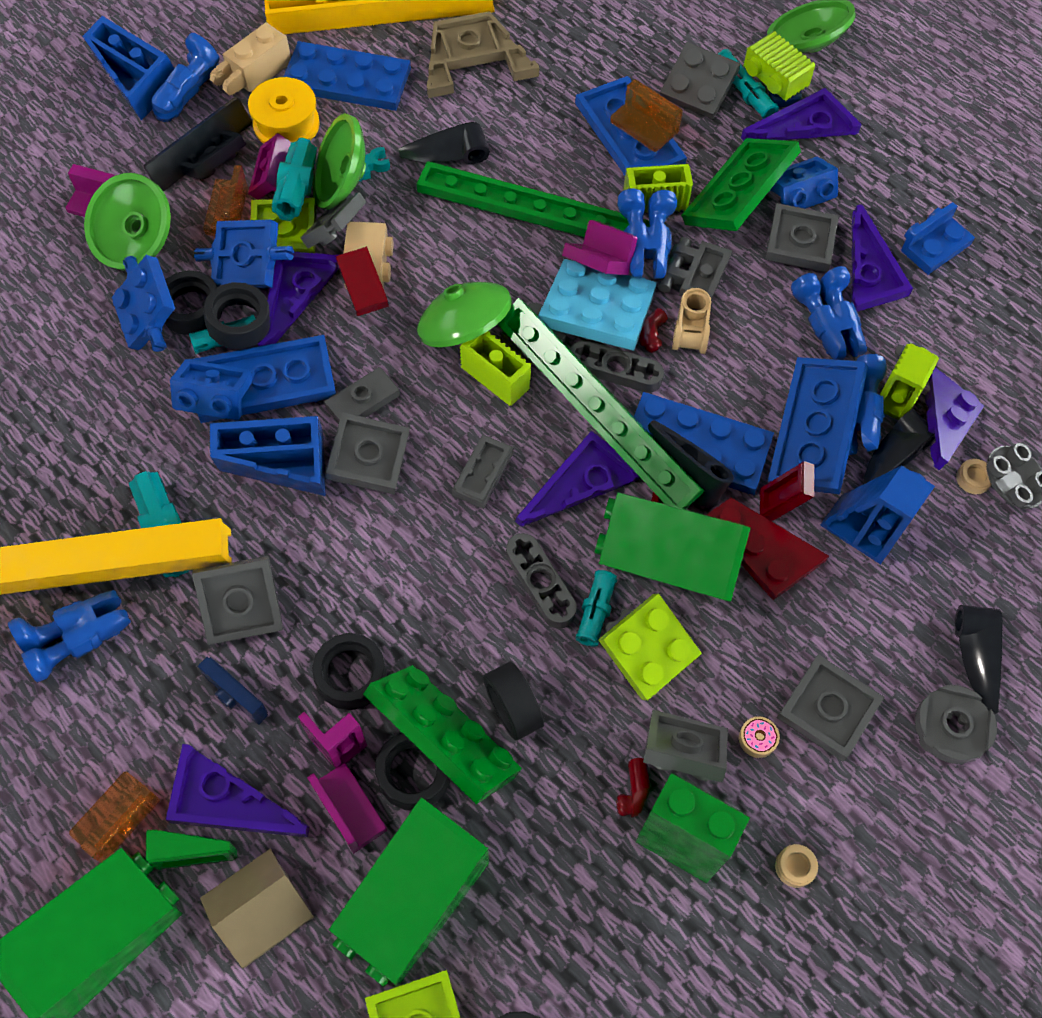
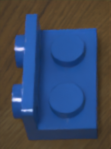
(807, 183)
(936, 239)
(209, 389)

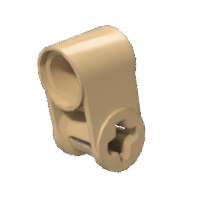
(693, 326)

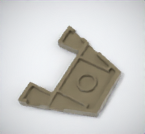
(473, 42)

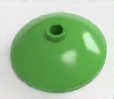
(814, 24)
(339, 162)
(118, 212)
(463, 313)

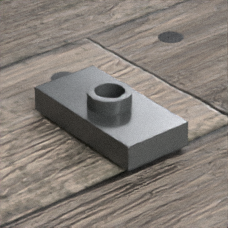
(363, 396)
(482, 471)

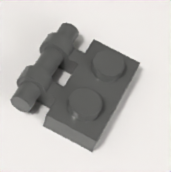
(705, 271)

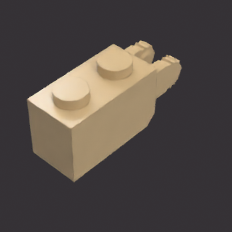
(252, 60)
(377, 241)

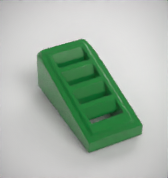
(176, 850)

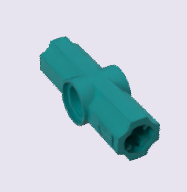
(294, 179)
(154, 504)

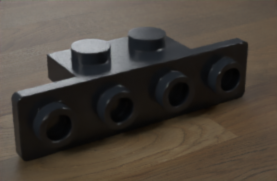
(202, 147)

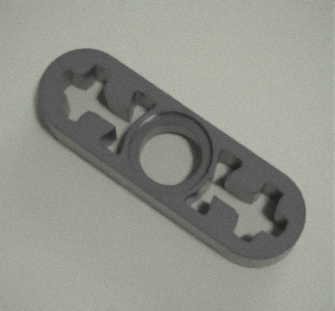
(622, 378)
(545, 606)

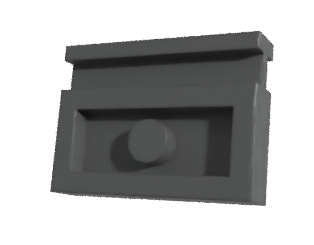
(333, 220)

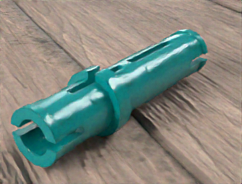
(764, 104)

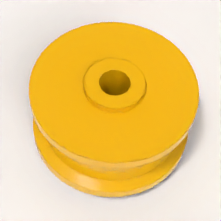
(284, 108)

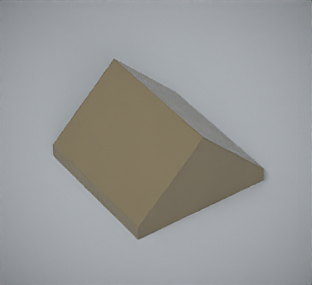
(255, 908)

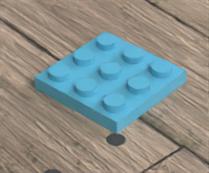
(598, 304)

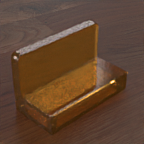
(647, 116)
(226, 200)
(114, 817)

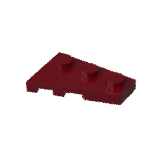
(771, 553)

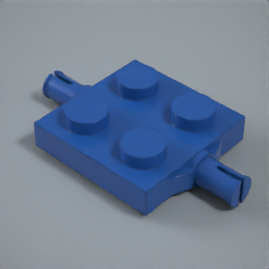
(244, 252)
(143, 303)

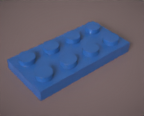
(350, 75)
(627, 152)
(281, 374)
(820, 420)
(731, 442)

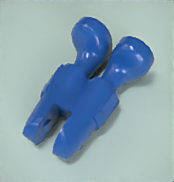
(185, 80)
(652, 241)
(835, 320)
(871, 405)
(80, 624)

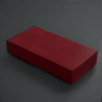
(362, 281)
(787, 491)

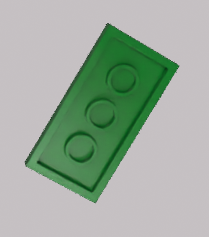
(741, 184)
(443, 732)

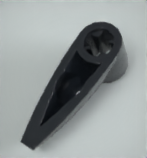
(451, 144)
(900, 446)
(701, 466)
(981, 650)

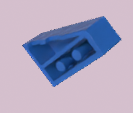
(129, 62)
(272, 451)
(878, 511)

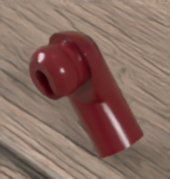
(649, 332)
(639, 790)

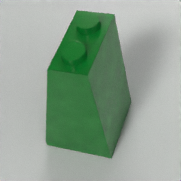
(673, 545)
(692, 828)
(409, 893)
(85, 936)

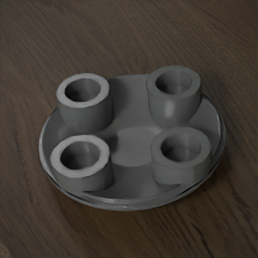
(1015, 475)

